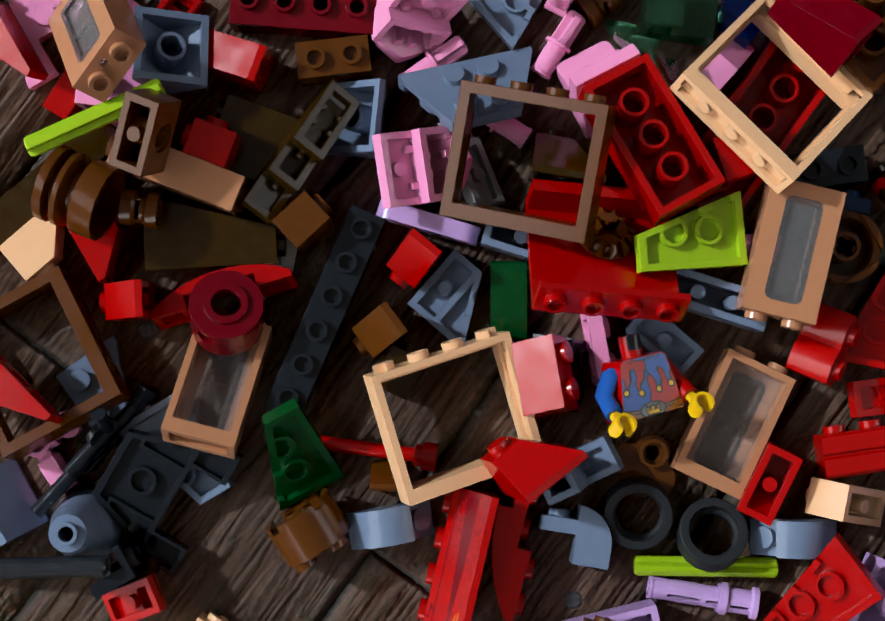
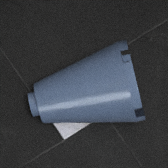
(83, 526)

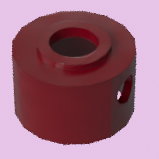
(226, 333)

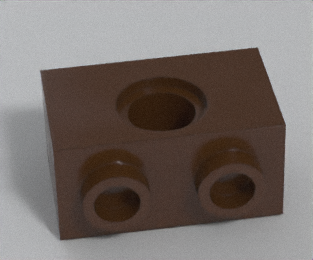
(334, 59)
(144, 132)
(305, 220)

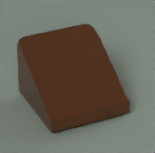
(381, 476)

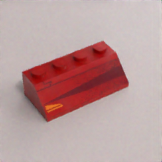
(460, 556)

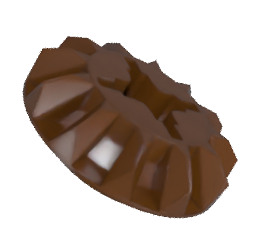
(609, 245)

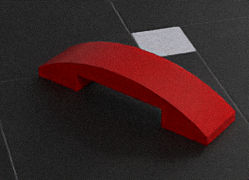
(269, 278)

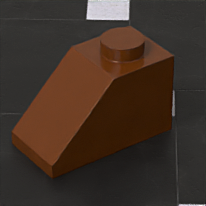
(378, 331)

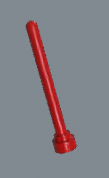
(421, 455)

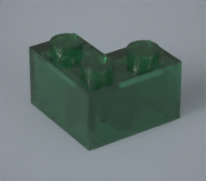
(678, 20)

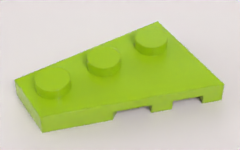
(697, 240)

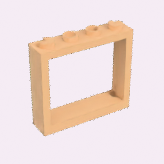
(738, 130)
(421, 359)

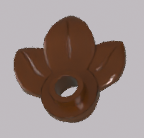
(639, 465)

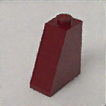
(826, 29)

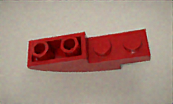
(511, 561)

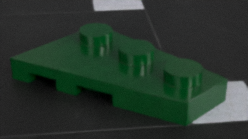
(297, 454)

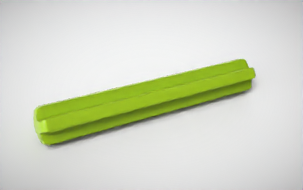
(81, 123)
(677, 566)

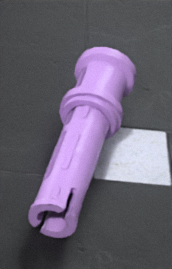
(720, 597)

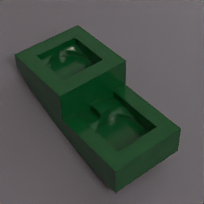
(509, 297)

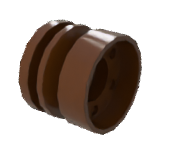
(78, 192)

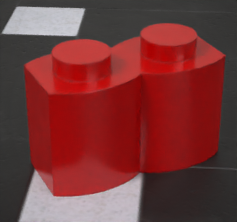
(822, 347)

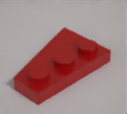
(871, 344)

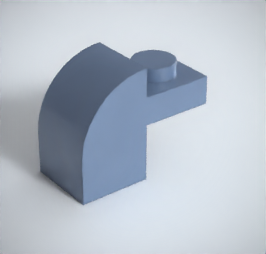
(601, 462)
(389, 525)
(791, 537)
(590, 538)

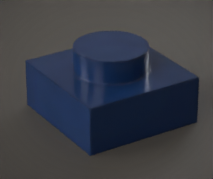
(855, 203)

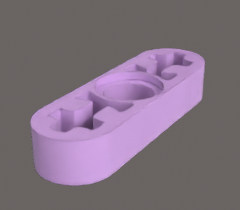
(431, 224)

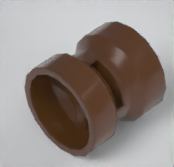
(594, 10)
(141, 208)

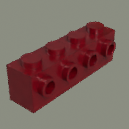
(304, 17)

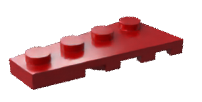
(830, 588)

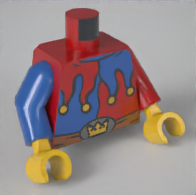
(643, 387)

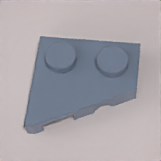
(667, 338)

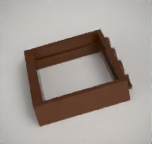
(593, 104)
(94, 347)

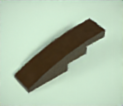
(300, 151)

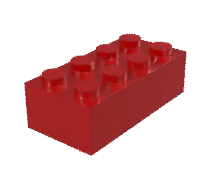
(655, 142)

